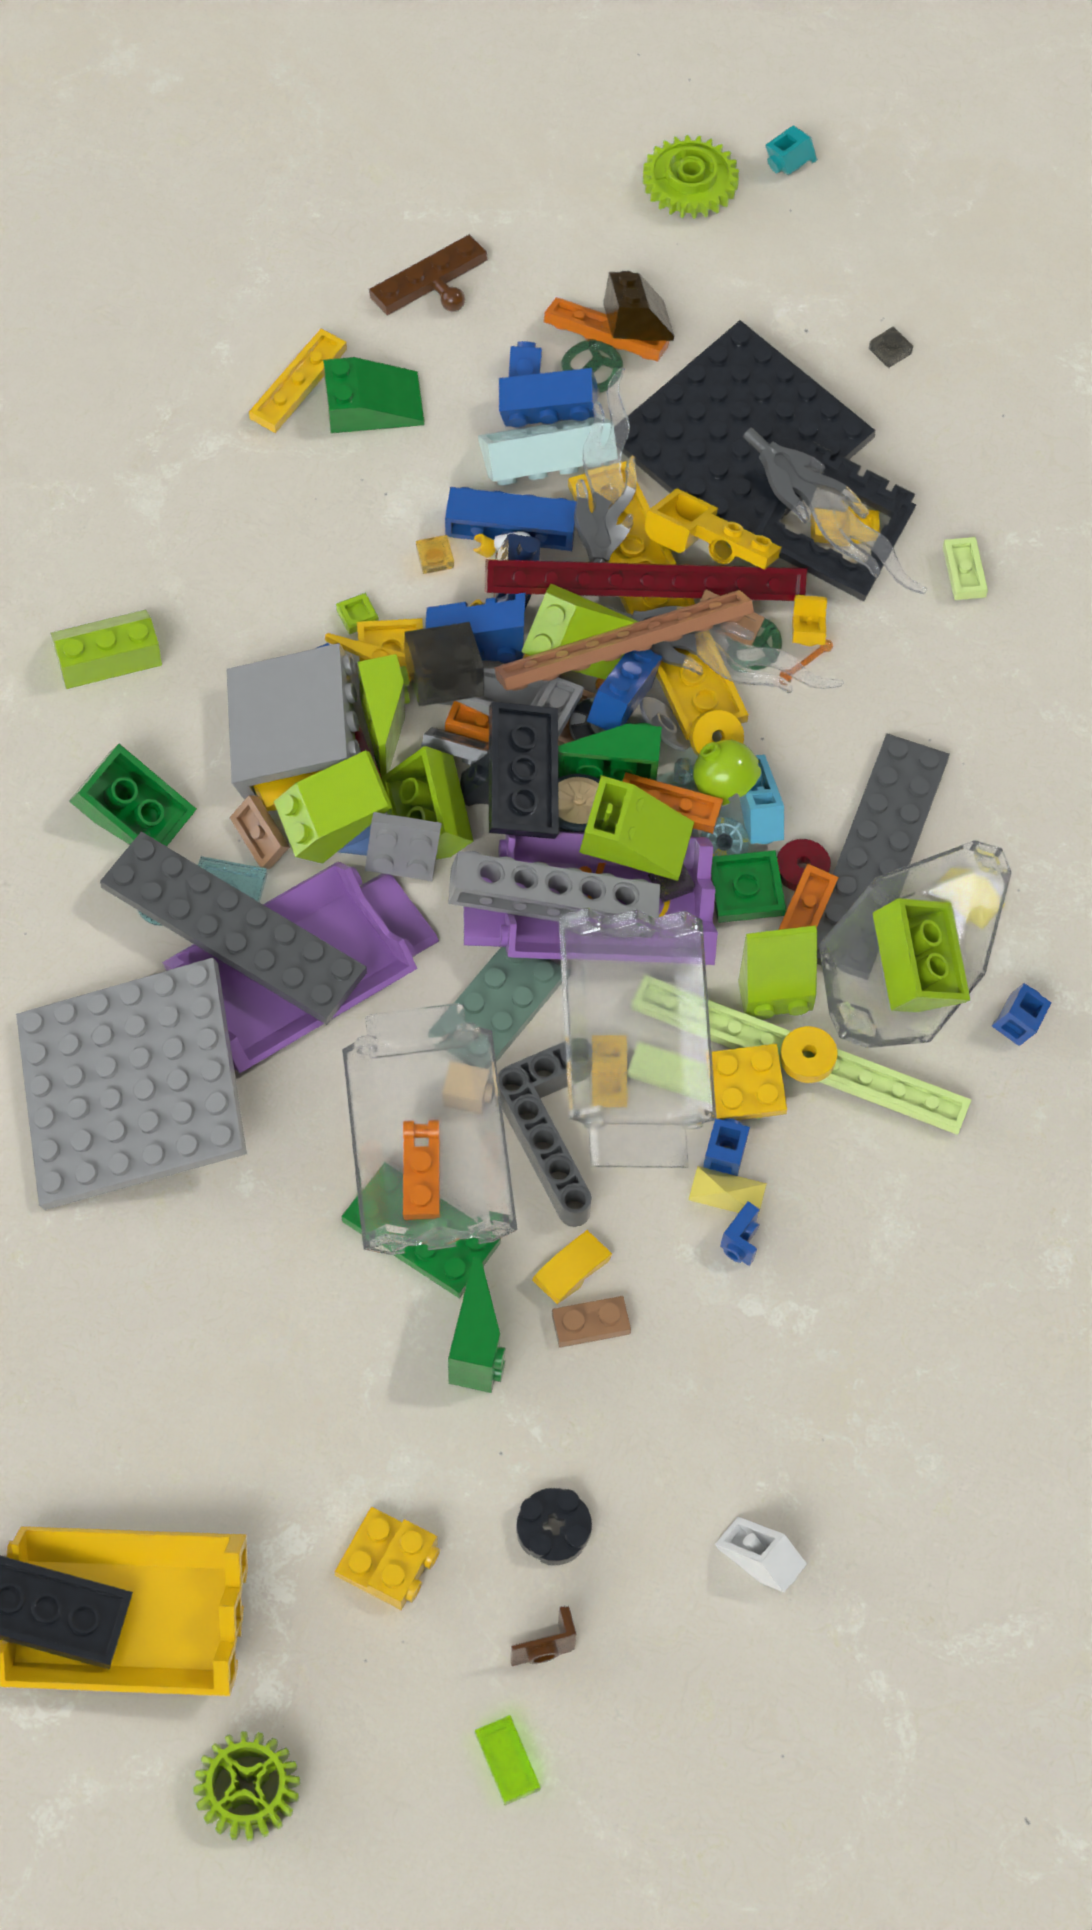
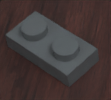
(457, 745)

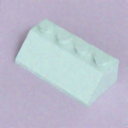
(537, 450)

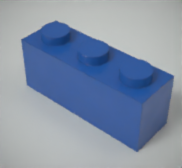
(547, 397)
(624, 689)

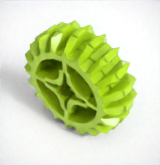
(233, 1798)

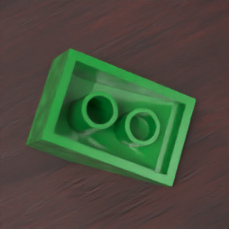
(371, 395)
(613, 753)
(131, 799)
(475, 1350)

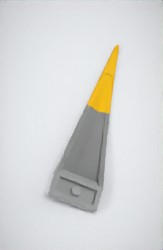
(552, 693)

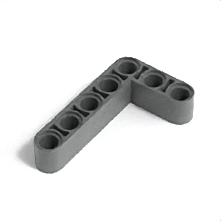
(542, 1129)

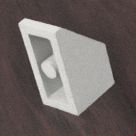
(762, 1553)

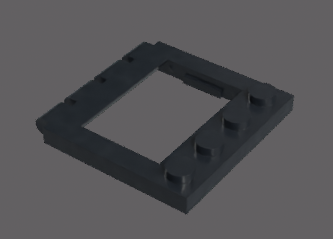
(828, 563)

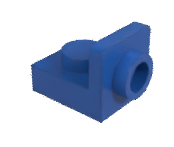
(739, 1233)

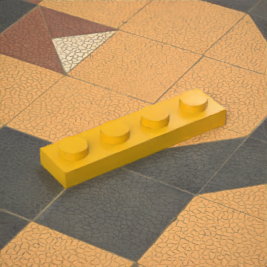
(296, 381)

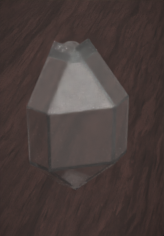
(967, 876)

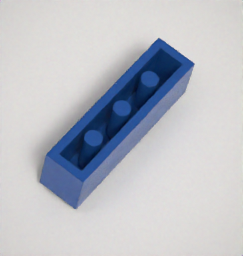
(501, 513)

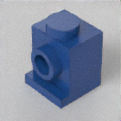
(1022, 1014)
(731, 1134)

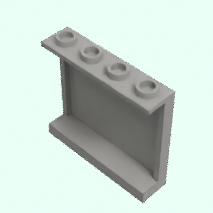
(291, 716)

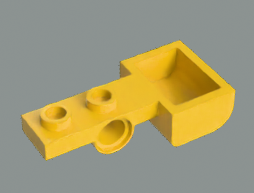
(684, 519)

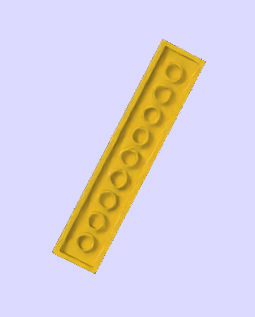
(685, 690)

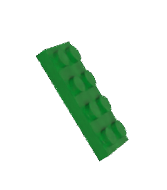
(443, 1266)

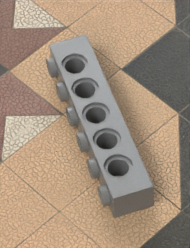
(537, 900)

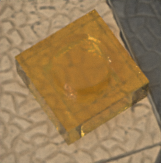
(434, 554)

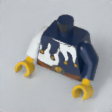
(509, 547)

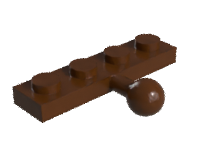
(431, 275)

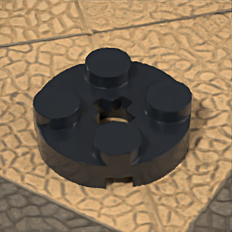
(541, 1543)

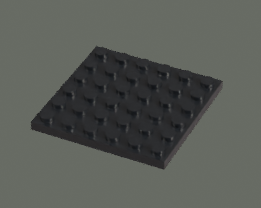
(696, 424)

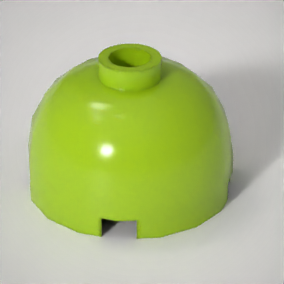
(726, 769)

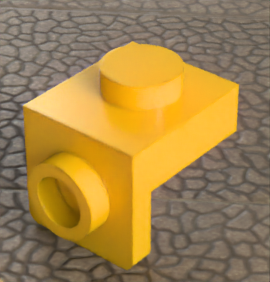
(809, 620)

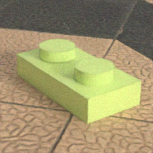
(965, 568)

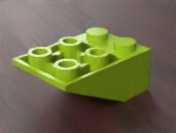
(636, 830)

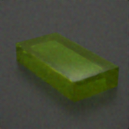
(507, 1760)

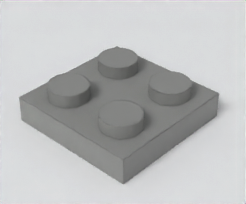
(402, 846)

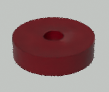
(799, 852)

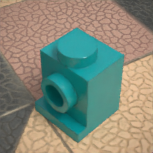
(790, 151)

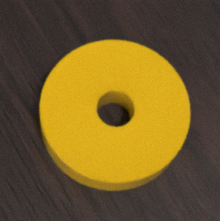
(708, 723)
(803, 1068)

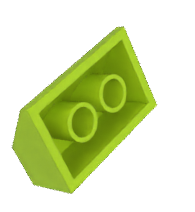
(106, 648)
(430, 790)
(920, 955)

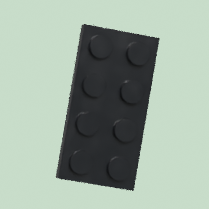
(523, 770)
(60, 1612)

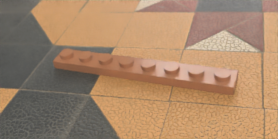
(611, 644)

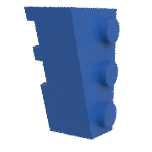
(495, 625)

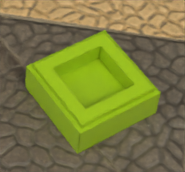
(356, 610)

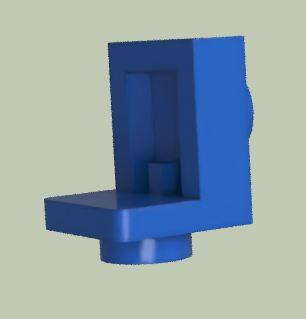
(524, 359)

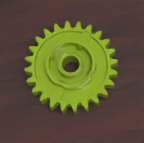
(690, 176)

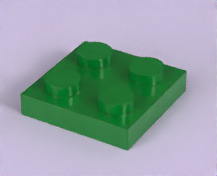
(747, 886)

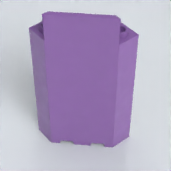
(365, 922)
(540, 937)

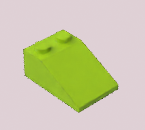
(571, 618)
(383, 702)
(332, 807)
(779, 972)

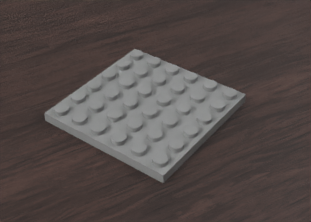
(130, 1084)

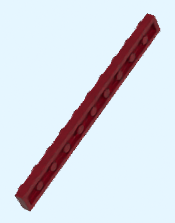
(643, 579)

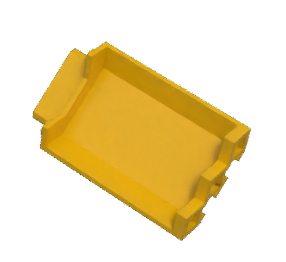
(179, 1617)

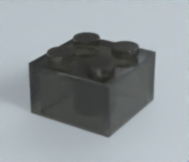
(444, 663)

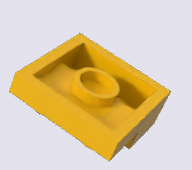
(388, 1558)

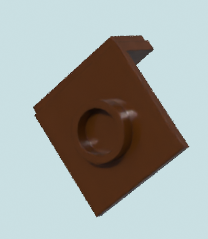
(550, 1647)

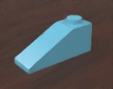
(763, 808)

